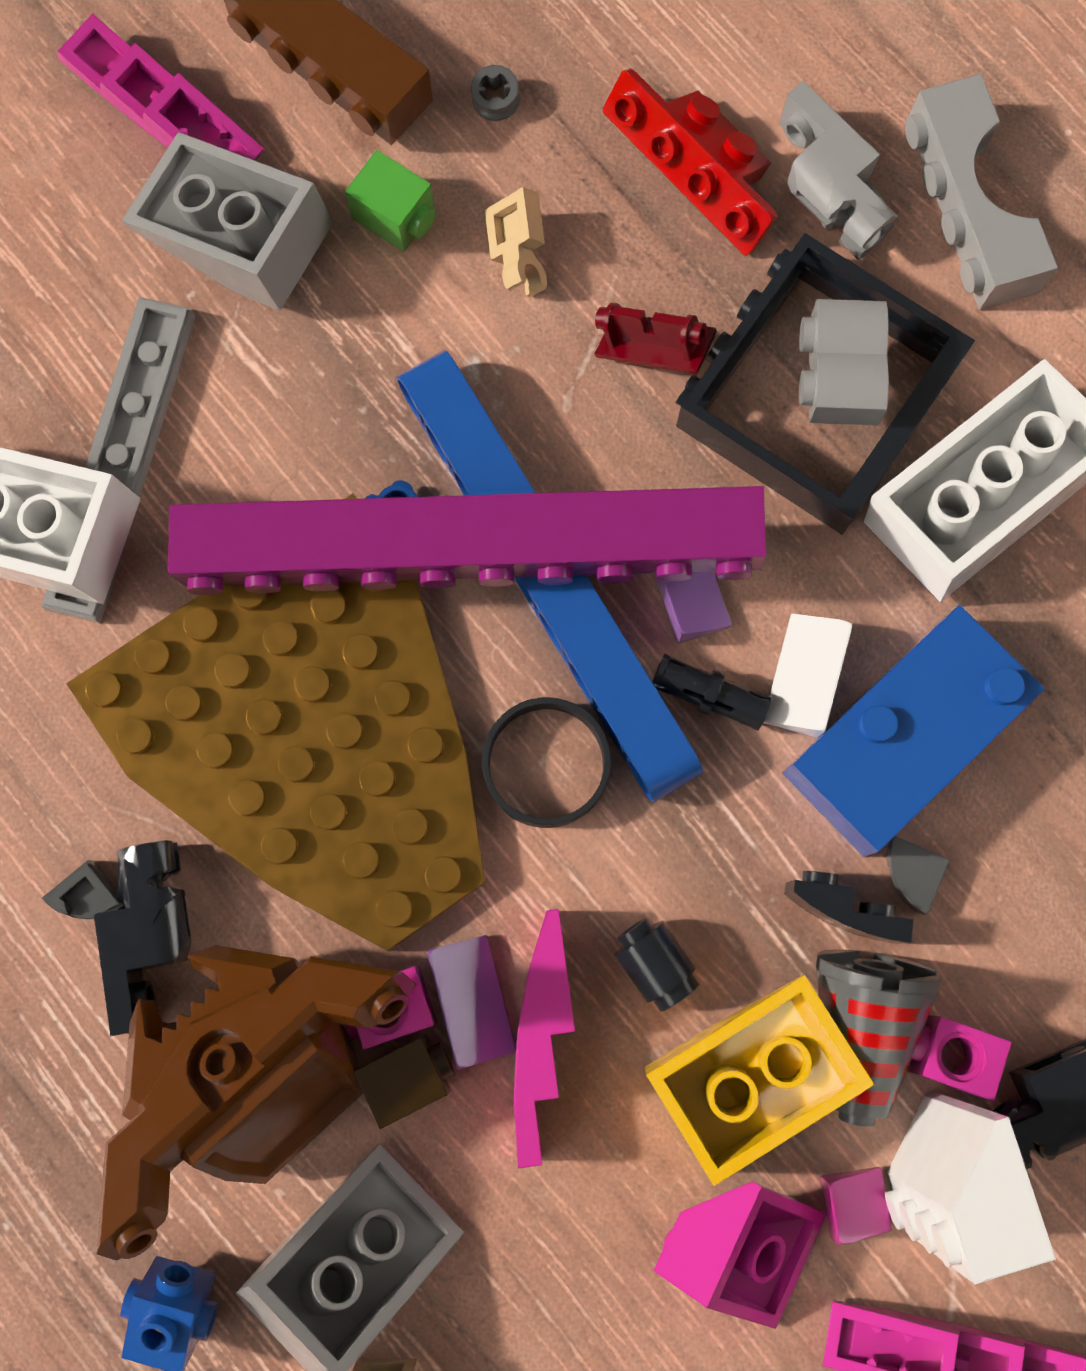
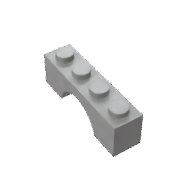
(998, 251)

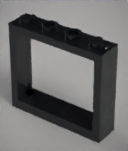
(838, 280)

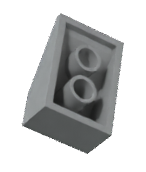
(231, 218)
(350, 1265)

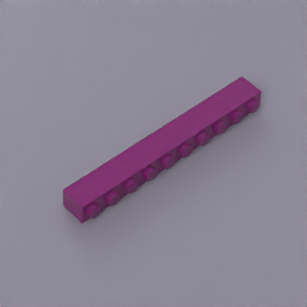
(468, 538)

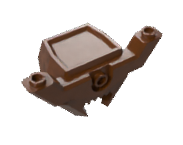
(237, 1079)

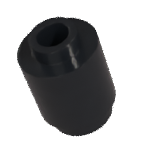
(656, 963)

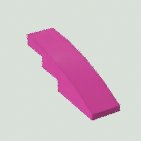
(148, 91)
(543, 1013)
(898, 1341)

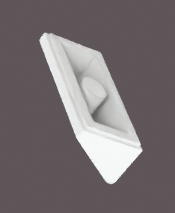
(808, 673)

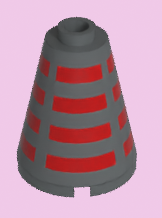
(881, 1014)

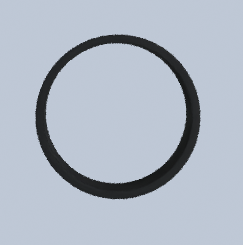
(552, 704)

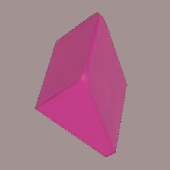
(855, 1205)

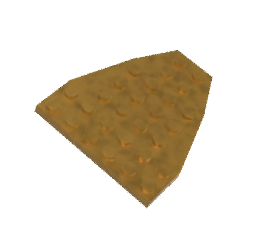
(304, 746)

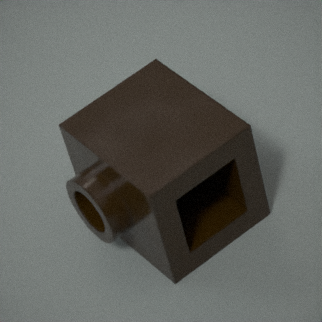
(405, 1080)

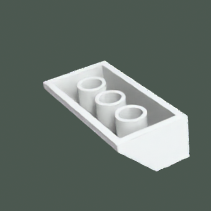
(967, 1191)

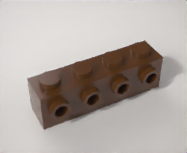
(340, 60)

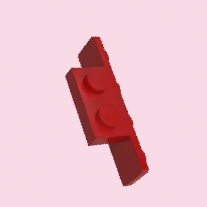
(698, 154)

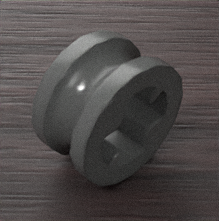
(495, 77)

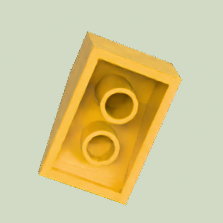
(757, 1078)

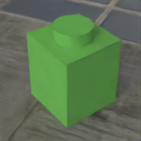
(391, 201)

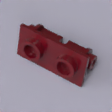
(654, 341)

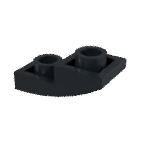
(834, 904)

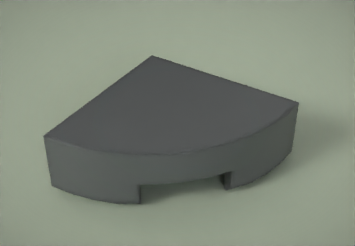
(915, 873)
(84, 893)

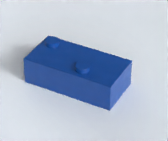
(913, 732)

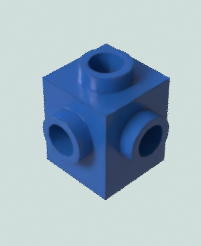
(178, 1304)

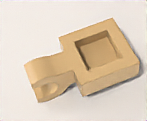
(513, 234)

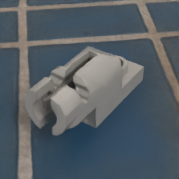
(834, 172)

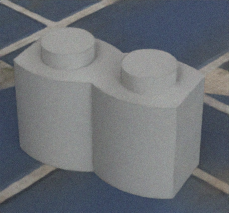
(846, 362)

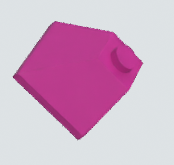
(741, 1251)

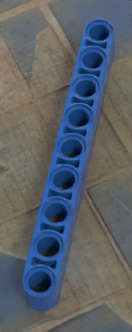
(569, 612)

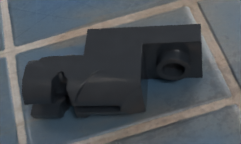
(144, 934)
(1051, 1105)

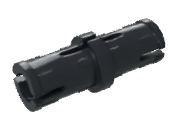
(711, 692)

